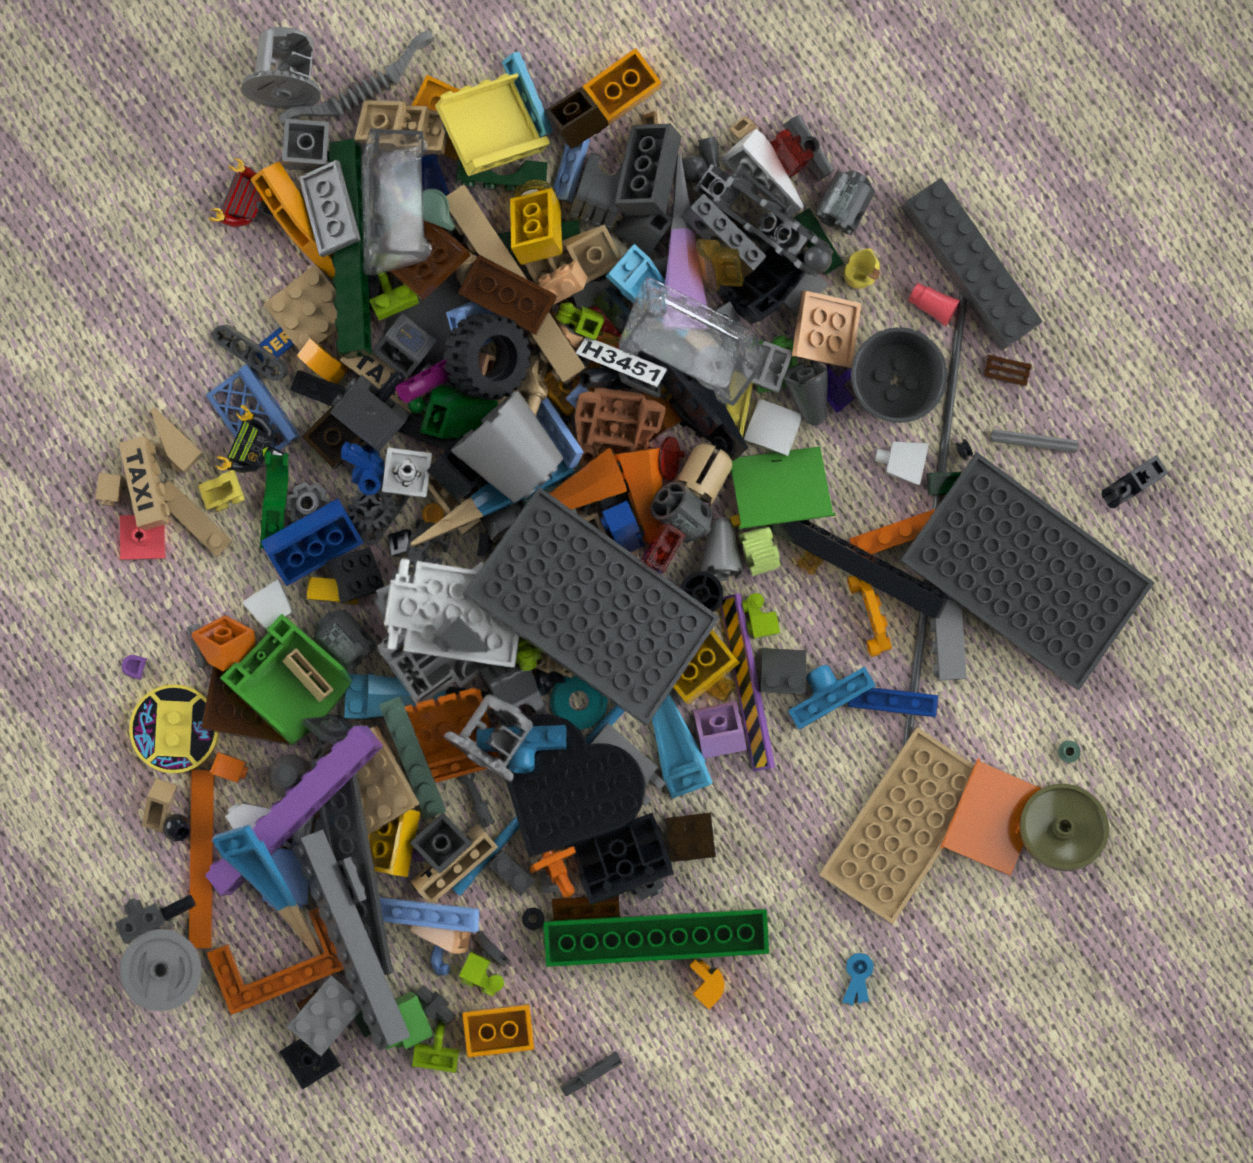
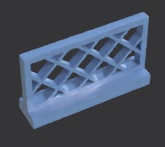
(264, 400)

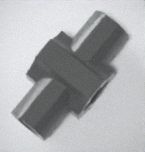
(435, 1005)

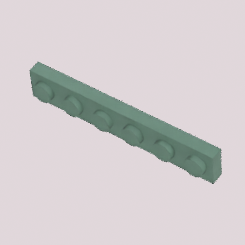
(412, 757)

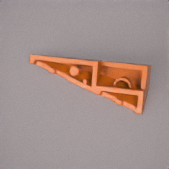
(644, 481)
(594, 482)

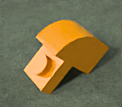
(322, 362)
(713, 986)

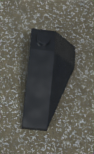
(726, 435)

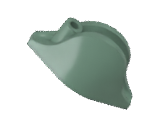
(436, 208)

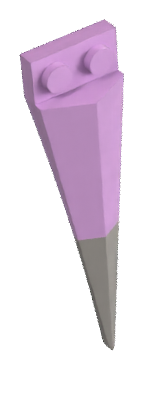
(683, 264)

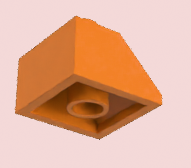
(224, 642)

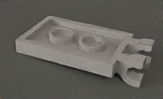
(612, 736)

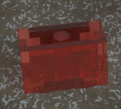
(663, 548)

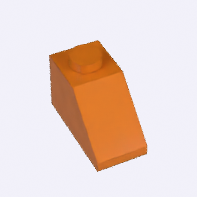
(229, 767)

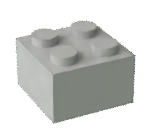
(305, 144)

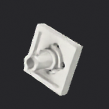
(396, 460)

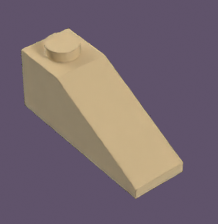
(177, 446)

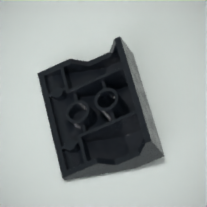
(622, 859)

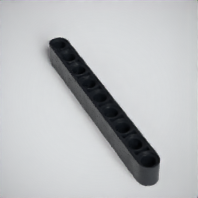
(863, 566)

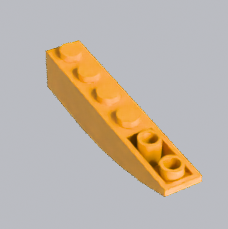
(291, 212)

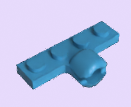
(829, 693)
(537, 739)

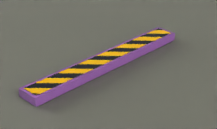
(747, 683)

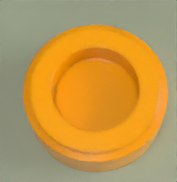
(432, 513)

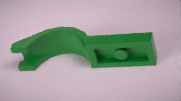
(275, 494)

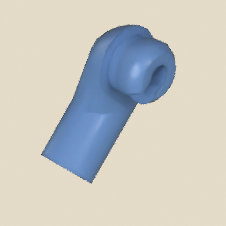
(437, 962)

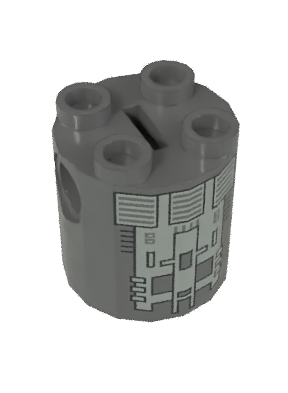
(846, 201)
(682, 510)
(343, 639)

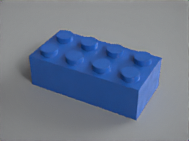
(312, 542)

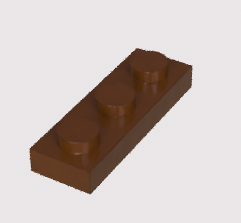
(581, 909)

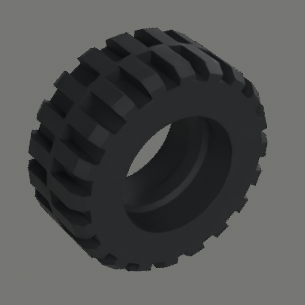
(464, 351)

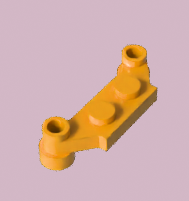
(878, 622)

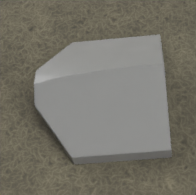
(774, 366)

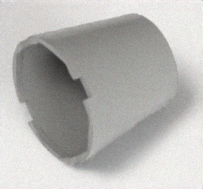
(510, 449)

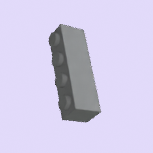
(949, 643)

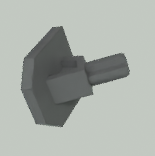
(328, 732)

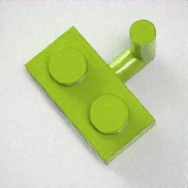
(393, 299)
(436, 1056)

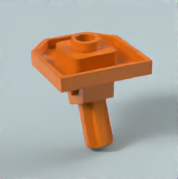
(554, 866)

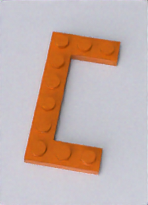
(242, 996)

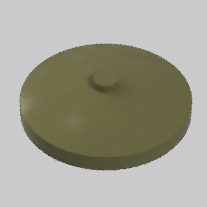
(1064, 827)

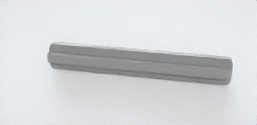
(1034, 440)

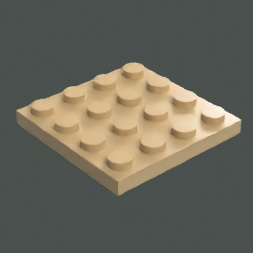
(383, 788)

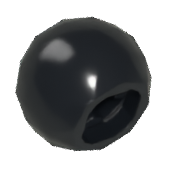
(177, 827)

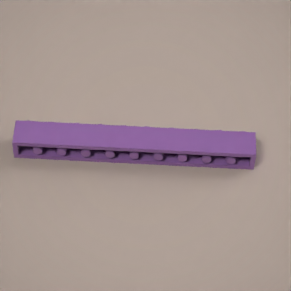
(303, 800)

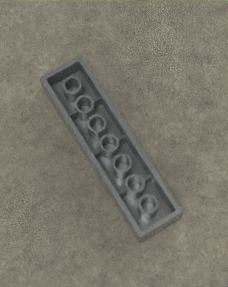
(971, 264)

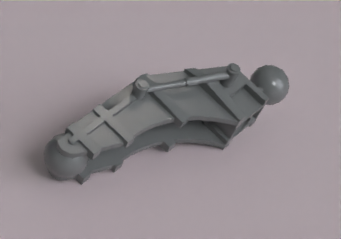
(714, 180)

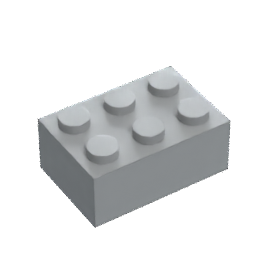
(325, 1015)

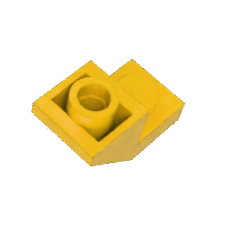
(325, 591)

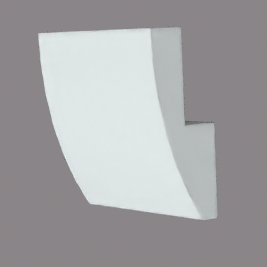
(773, 427)

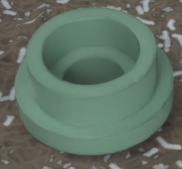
(1062, 751)

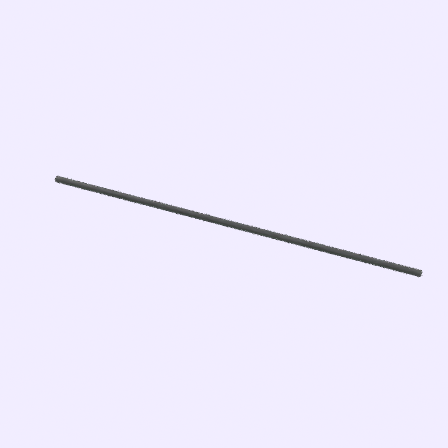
(942, 463)

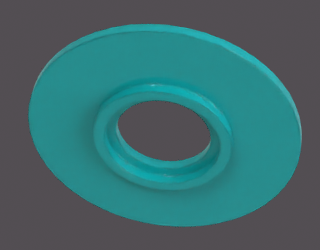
(582, 719)

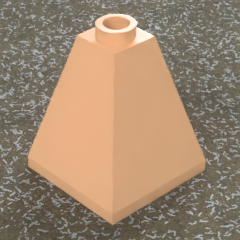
(450, 940)

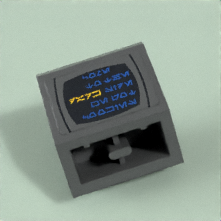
(404, 345)

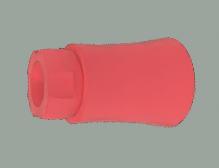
(934, 303)

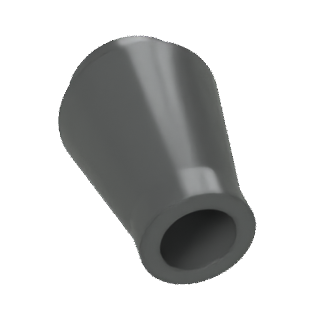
(710, 151)

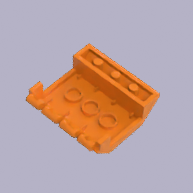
(435, 718)

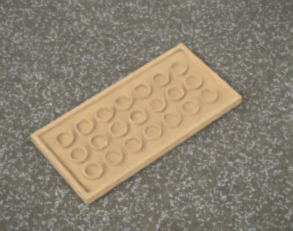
(900, 827)

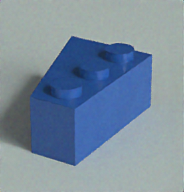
(622, 526)

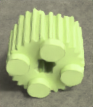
(759, 550)

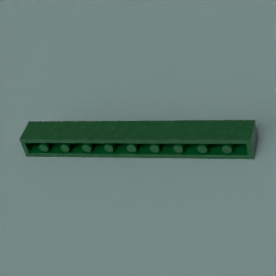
(349, 278)

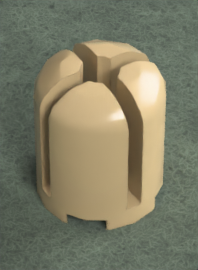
(715, 476)

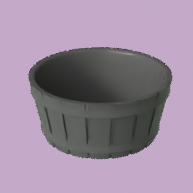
(906, 355)

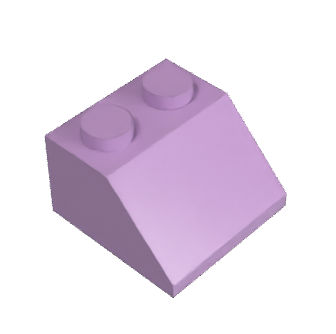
(719, 730)

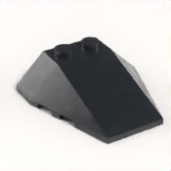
(764, 288)

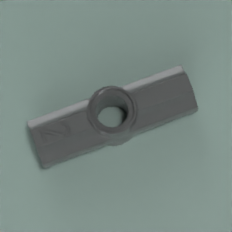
(818, 164)

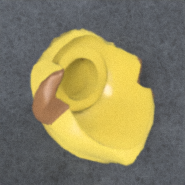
(861, 269)

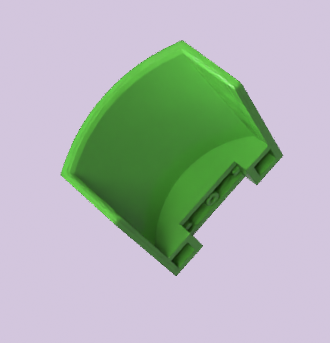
(273, 688)

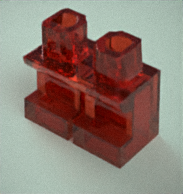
(791, 152)

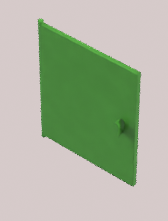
(781, 490)

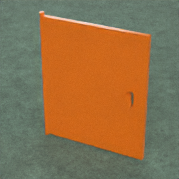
(989, 818)

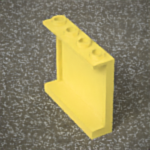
(489, 124)

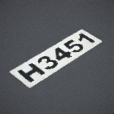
(621, 362)

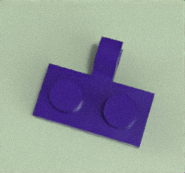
(837, 393)

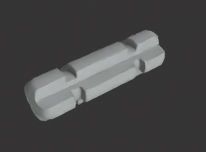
(200, 661)

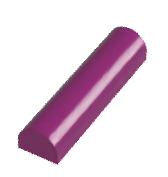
(423, 382)

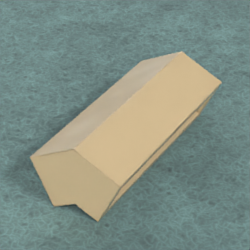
(305, 678)

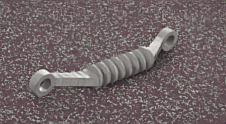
(393, 74)

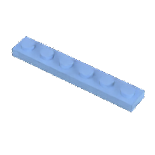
(430, 915)

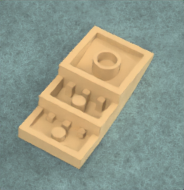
(399, 116)
(591, 249)

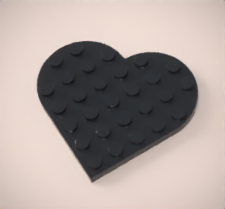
(575, 791)

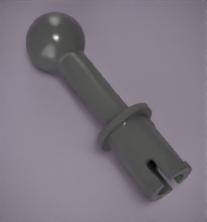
(480, 807)

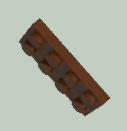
(507, 294)

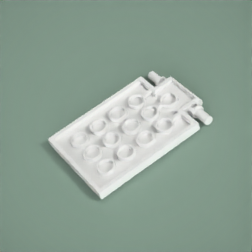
(431, 602)

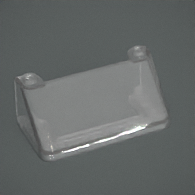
(392, 200)
(692, 340)

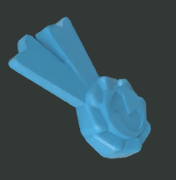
(859, 968)

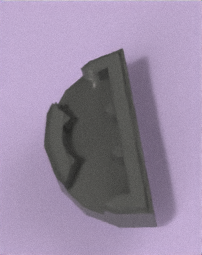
(490, 949)

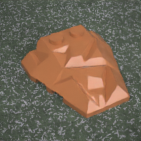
(615, 421)

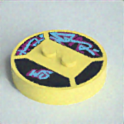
(169, 731)

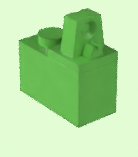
(414, 1020)

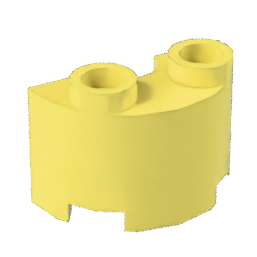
(221, 491)

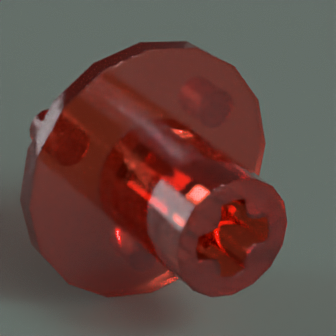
(669, 458)

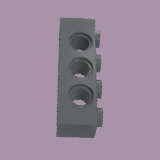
(715, 225)

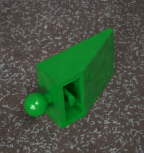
(451, 412)

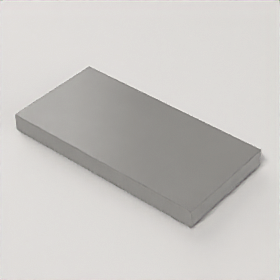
(329, 208)

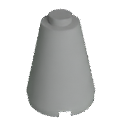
(721, 551)

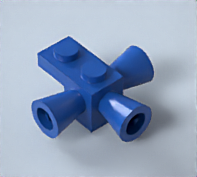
(368, 467)

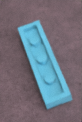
(525, 86)

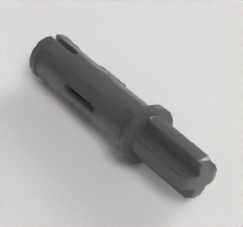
(590, 1074)

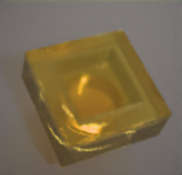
(722, 689)

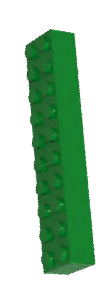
(656, 937)

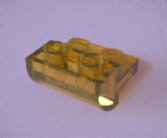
(719, 264)

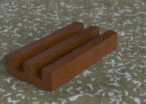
(1008, 370)

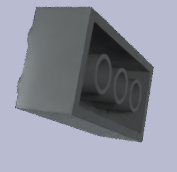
(648, 169)

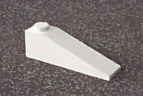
(764, 166)

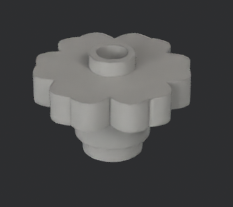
(301, 495)

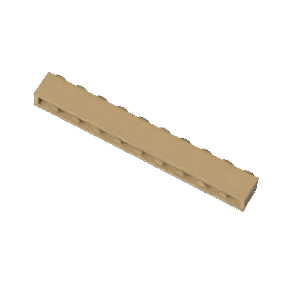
(487, 243)

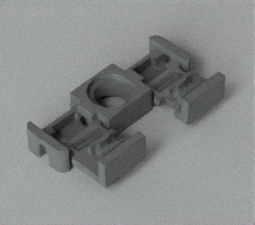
(420, 554)

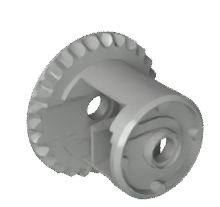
(291, 82)
(501, 738)
(145, 973)

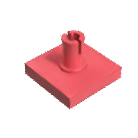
(138, 543)

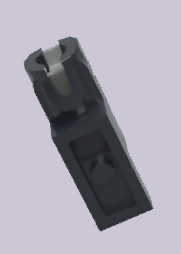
(1134, 482)

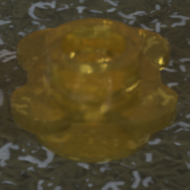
(811, 568)

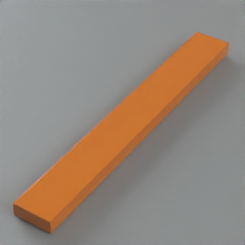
(201, 857)

